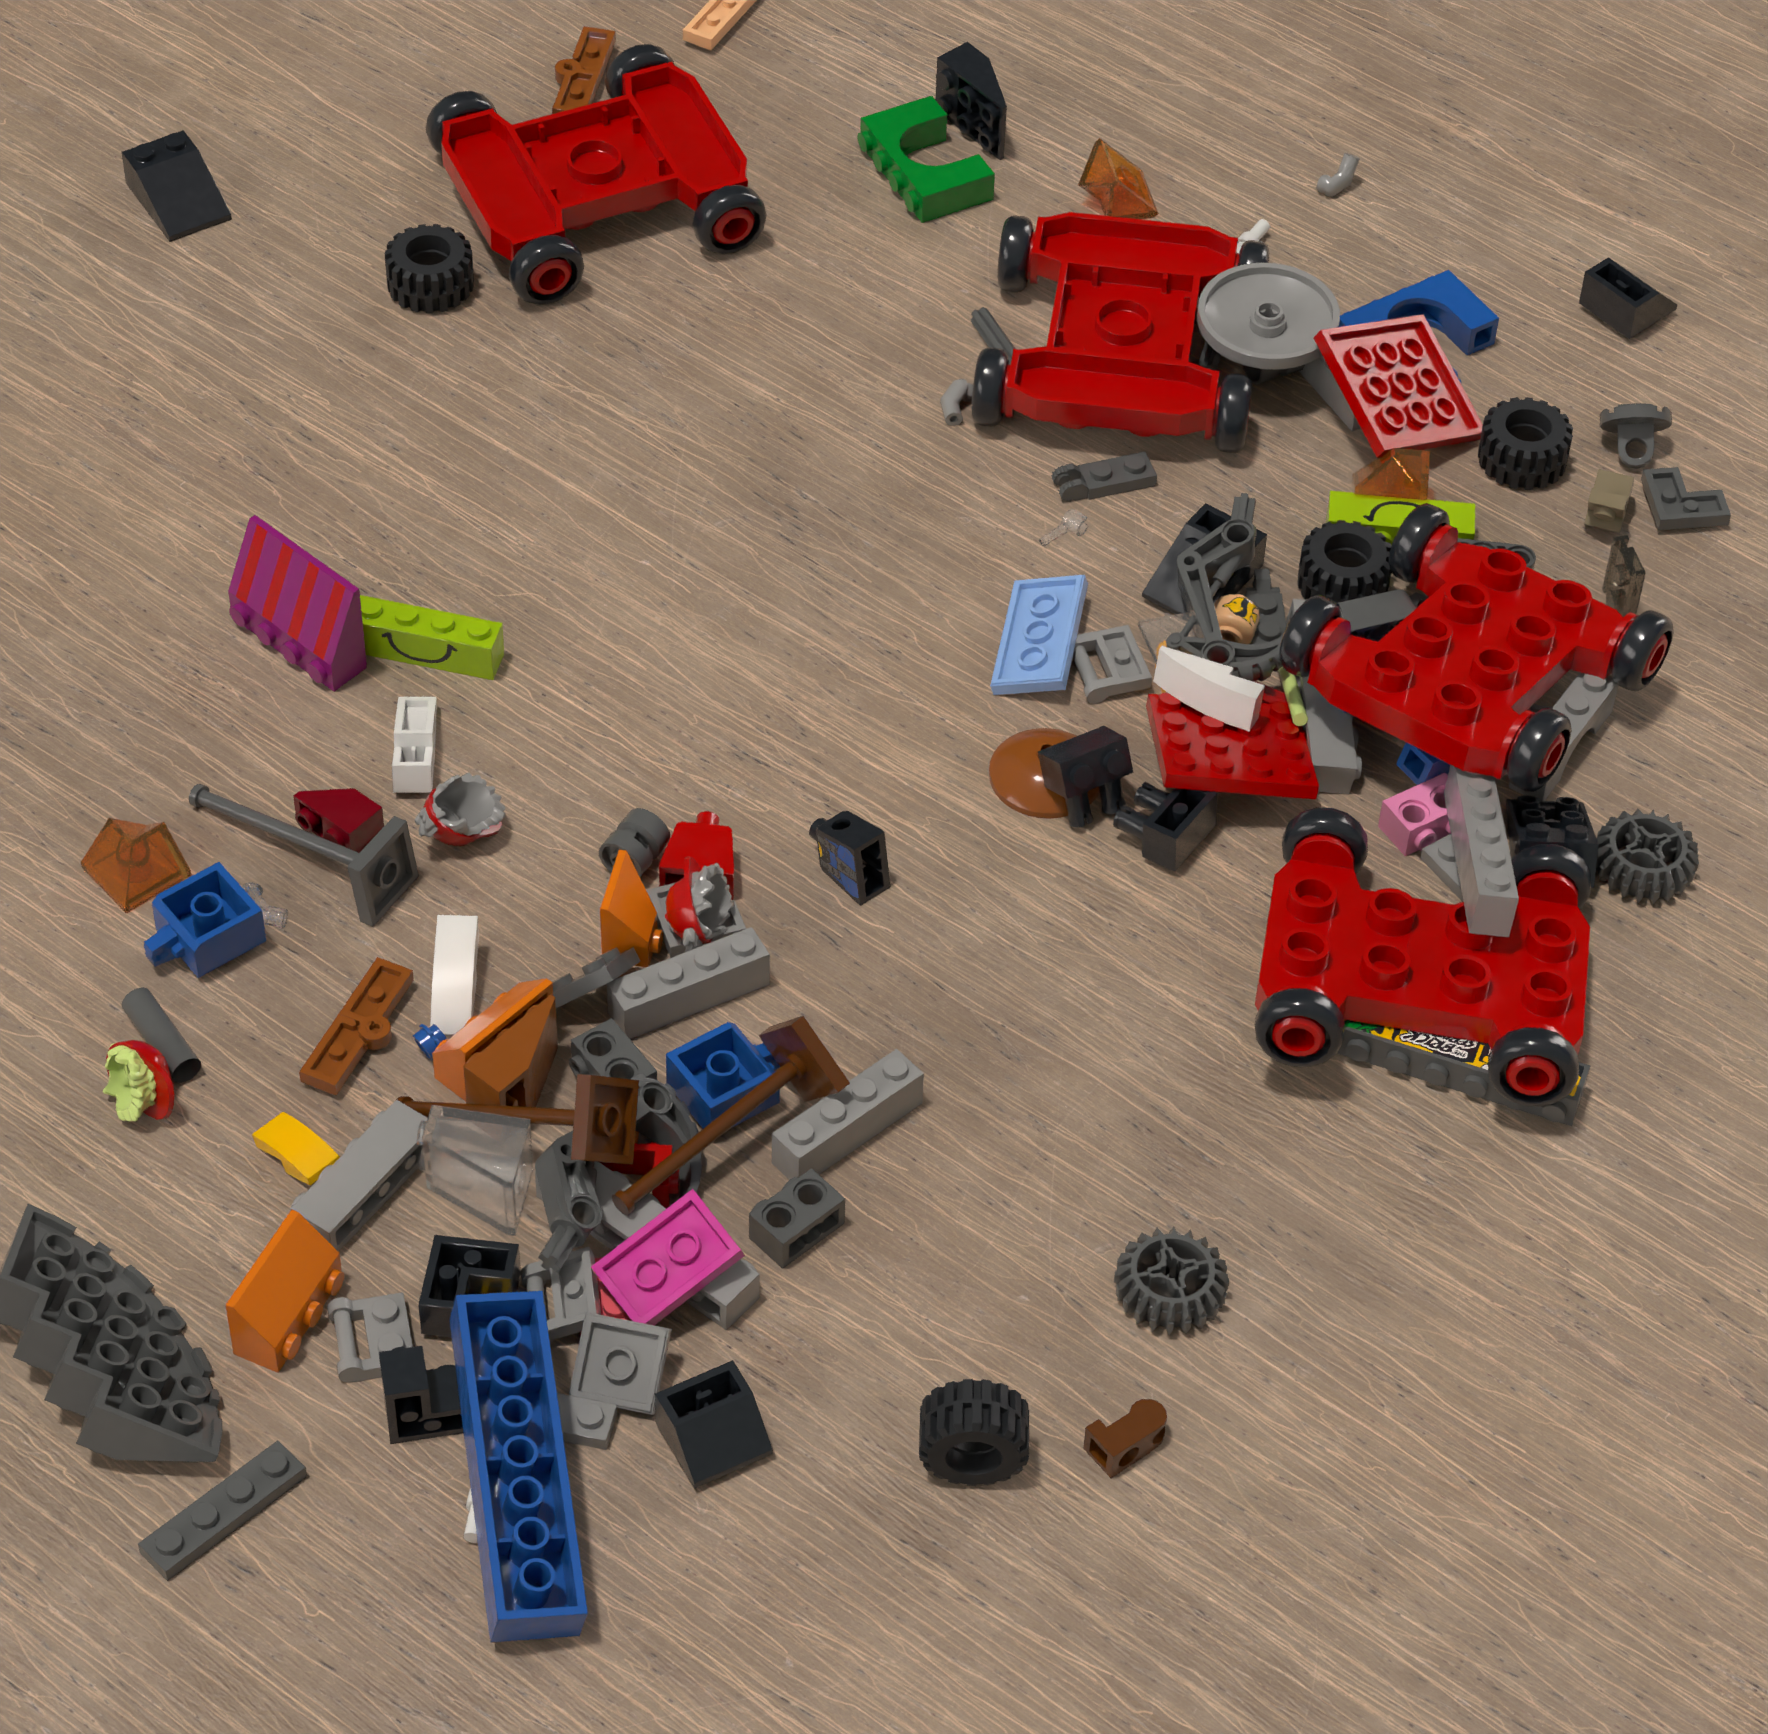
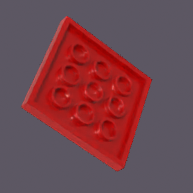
(1399, 384)
(1219, 757)

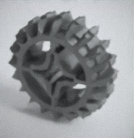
(1642, 866)
(1157, 1296)

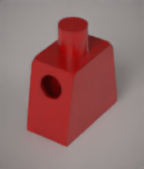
(704, 842)

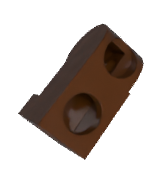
(1128, 1438)

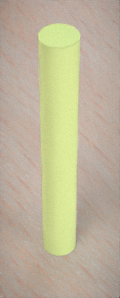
(1293, 697)

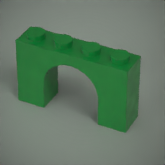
(924, 188)

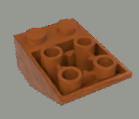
(516, 1062)

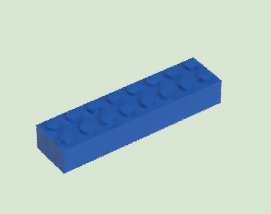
(517, 1467)

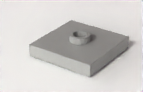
(620, 1362)

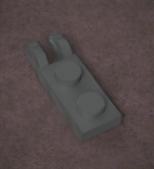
(1105, 477)

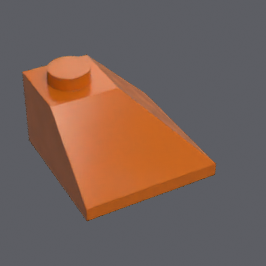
(628, 913)

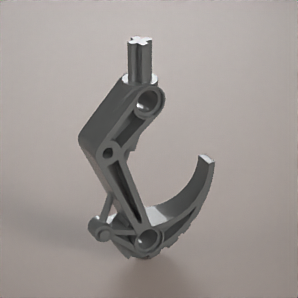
(1214, 562)
(570, 1184)

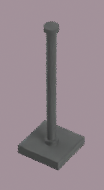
(376, 873)

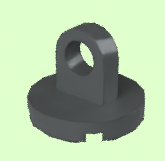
(1633, 424)

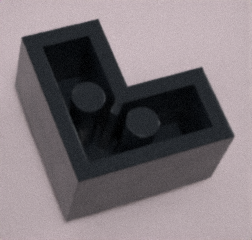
(464, 1268)
(416, 1399)

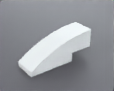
(1209, 687)
(414, 745)
(454, 972)

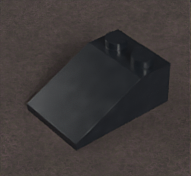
(174, 185)

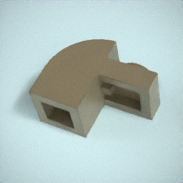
(1609, 500)

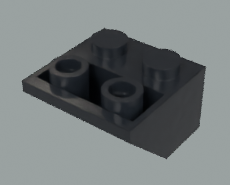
(1623, 298)
(712, 1424)

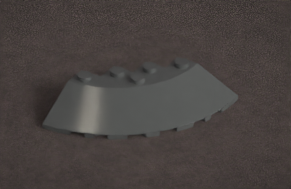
(107, 1346)

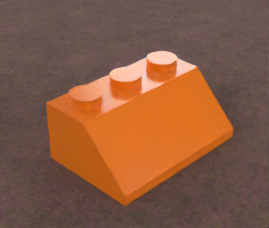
(482, 1031)
(283, 1294)

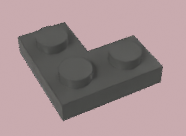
(1681, 509)
(596, 974)

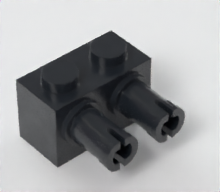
(1084, 763)
(1175, 826)

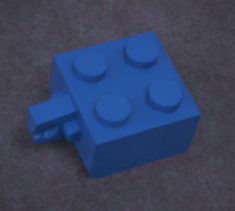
(204, 922)
(718, 1072)

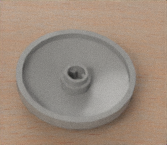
(1266, 315)

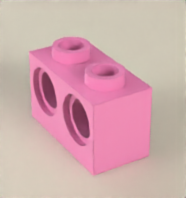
(1416, 816)

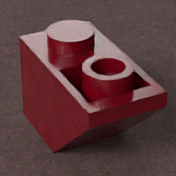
(339, 816)

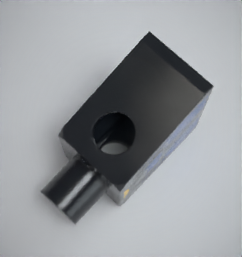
(852, 855)

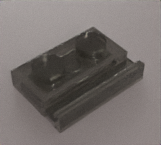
(1623, 577)

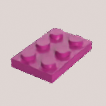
(668, 1260)

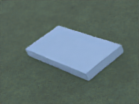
(1039, 635)

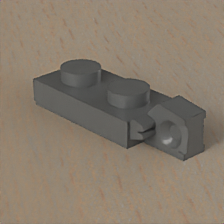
(1270, 606)

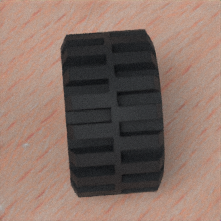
(429, 268)
(1525, 443)
(1344, 562)
(974, 1432)

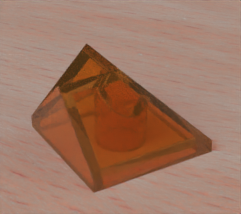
(1117, 184)
(1395, 474)
(134, 862)

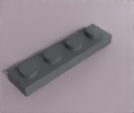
(222, 1510)

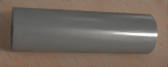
(161, 1033)

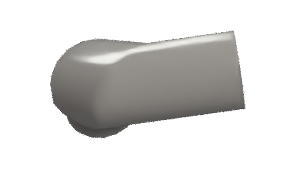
(1342, 179)
(950, 400)

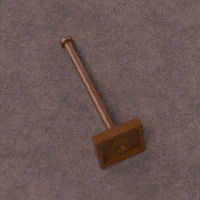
(801, 1061)
(601, 1118)

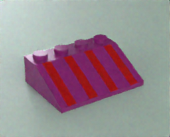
(298, 606)

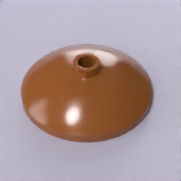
(1018, 775)

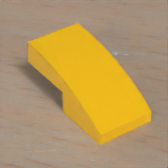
(297, 1146)

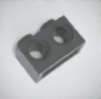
(608, 1053)
(800, 1223)

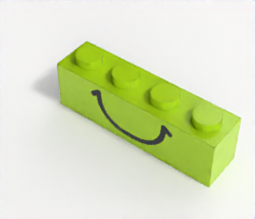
(1388, 513)
(432, 638)

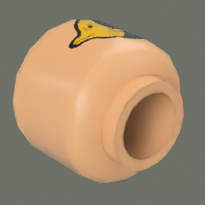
(1237, 618)

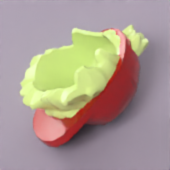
(139, 1081)

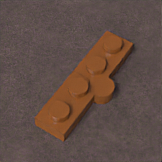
(583, 73)
(357, 1027)

